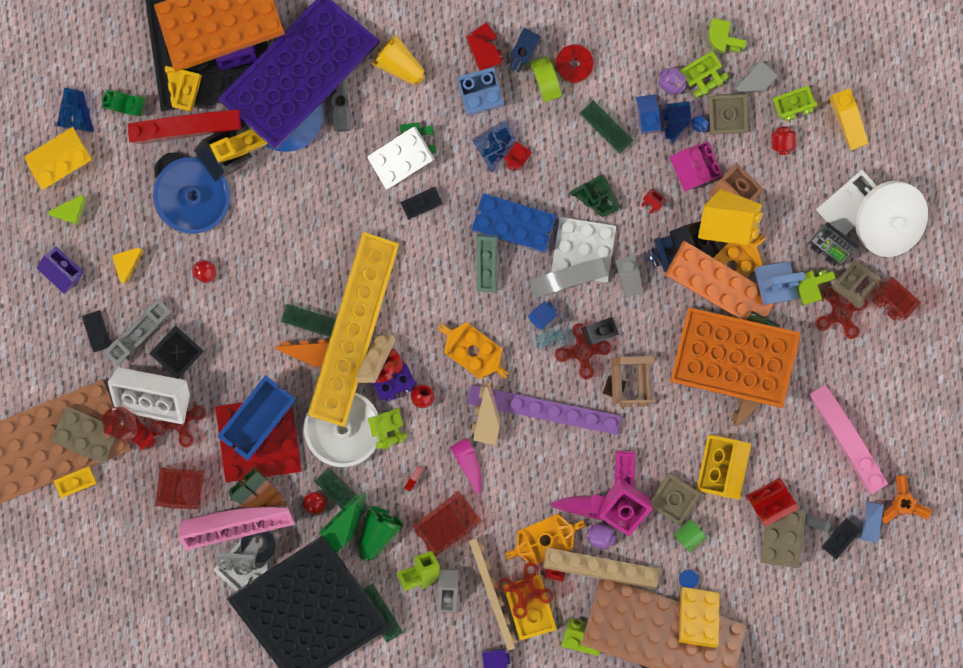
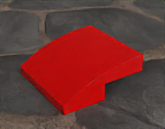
(772, 502)

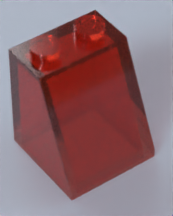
(179, 488)
(446, 523)

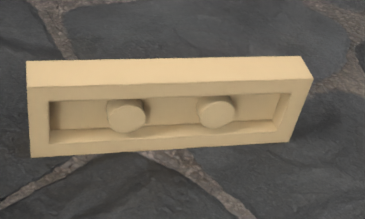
(375, 359)

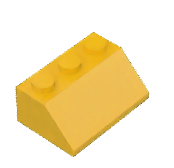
(58, 158)
(723, 467)

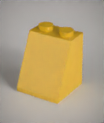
(730, 219)

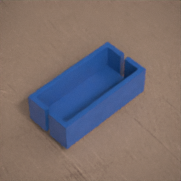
(513, 223)
(257, 417)

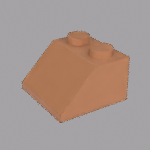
(738, 183)

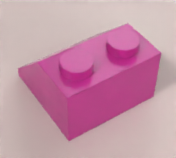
(625, 507)

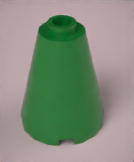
(377, 532)

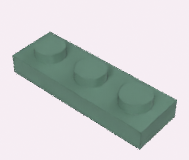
(486, 263)

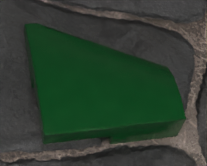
(601, 202)

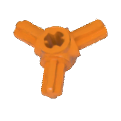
(913, 507)

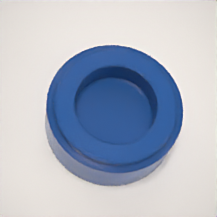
(688, 579)

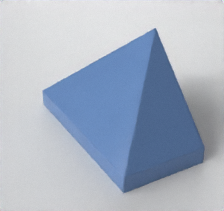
(872, 522)

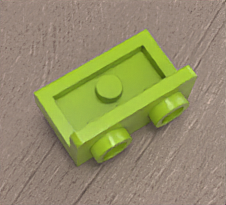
(793, 103)
(573, 636)

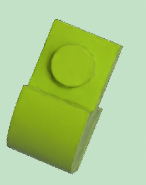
(719, 38)
(546, 79)
(808, 288)
(423, 573)

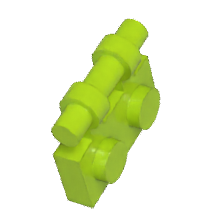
(702, 68)
(387, 422)

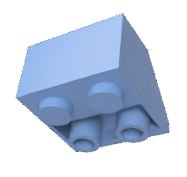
(480, 92)

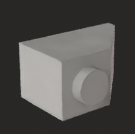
(629, 276)
(448, 591)

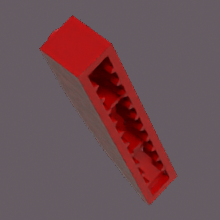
(183, 126)

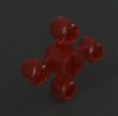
(833, 317)
(573, 352)
(181, 429)
(515, 587)

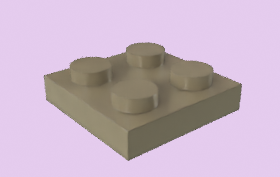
(728, 114)
(674, 499)

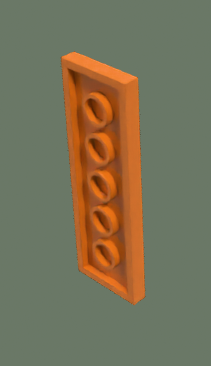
(716, 282)

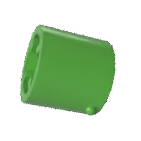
(690, 535)

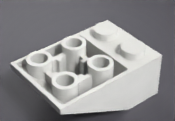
(842, 206)

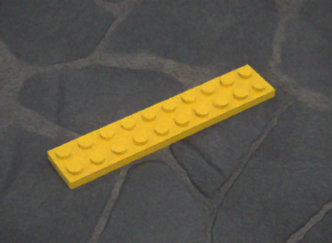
(353, 329)

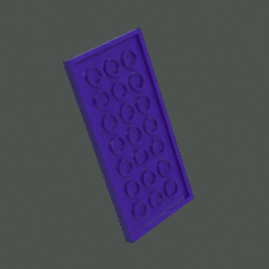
(299, 71)

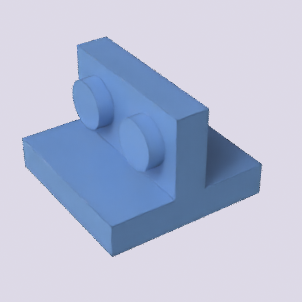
(778, 283)

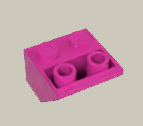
(696, 166)

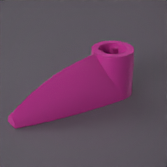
(469, 463)
(581, 505)

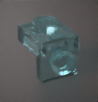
(545, 338)

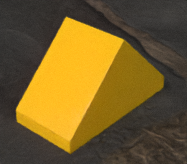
(126, 263)

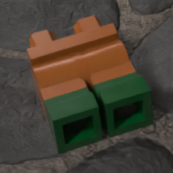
(257, 491)

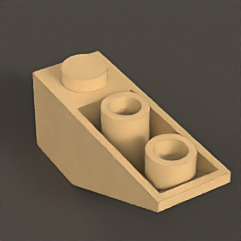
(488, 421)

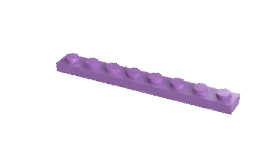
(550, 411)

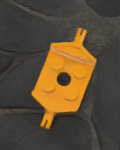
(744, 256)
(457, 349)
(529, 538)

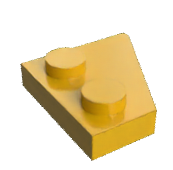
(183, 88)

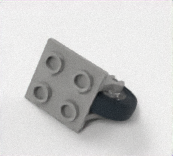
(254, 548)

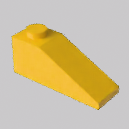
(849, 118)

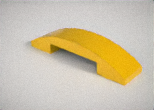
(237, 145)

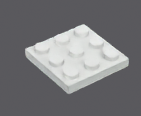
(582, 242)

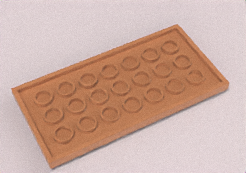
(26, 447)
(646, 631)

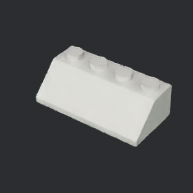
(150, 395)

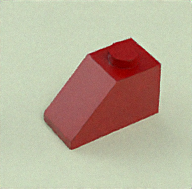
(484, 53)

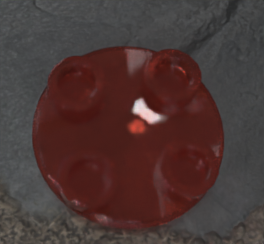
(121, 423)

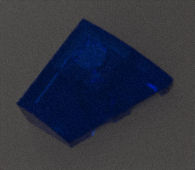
(74, 105)
(499, 139)

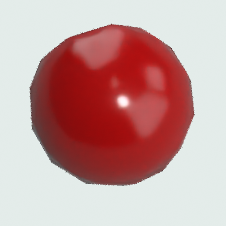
(204, 271)
(422, 396)
(315, 503)

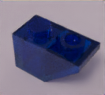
(678, 117)

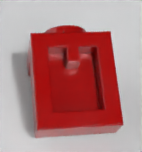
(517, 157)
(144, 438)

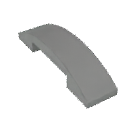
(568, 277)
(138, 332)

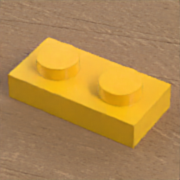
(75, 482)

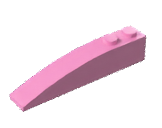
(848, 440)
(232, 525)

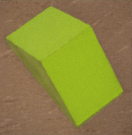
(70, 211)

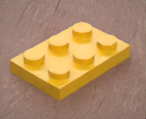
(539, 616)
(699, 617)

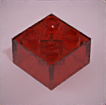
(895, 299)

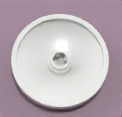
(891, 218)
(347, 444)

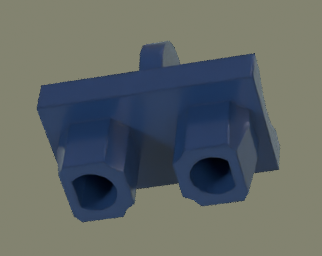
(661, 245)

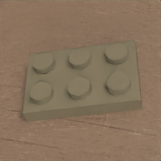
(83, 435)
(784, 540)

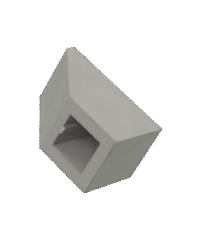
(757, 81)

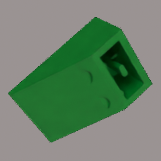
(344, 523)

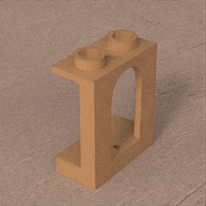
(643, 395)

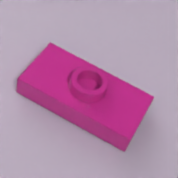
(625, 466)

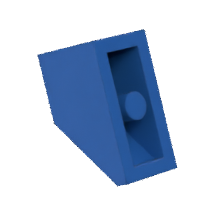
(648, 114)
(542, 315)

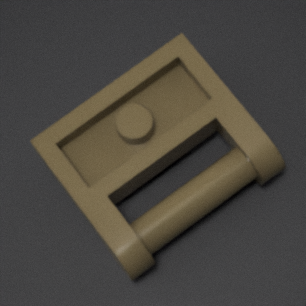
(852, 279)

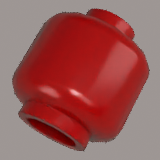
(783, 140)

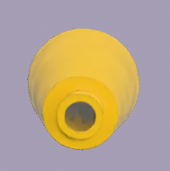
(399, 62)

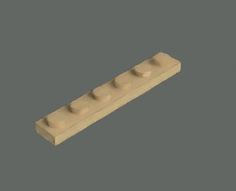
(601, 568)
(496, 601)

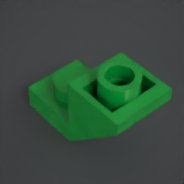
(123, 103)

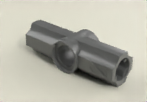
(341, 115)

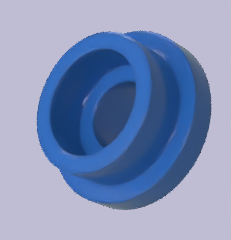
(700, 124)

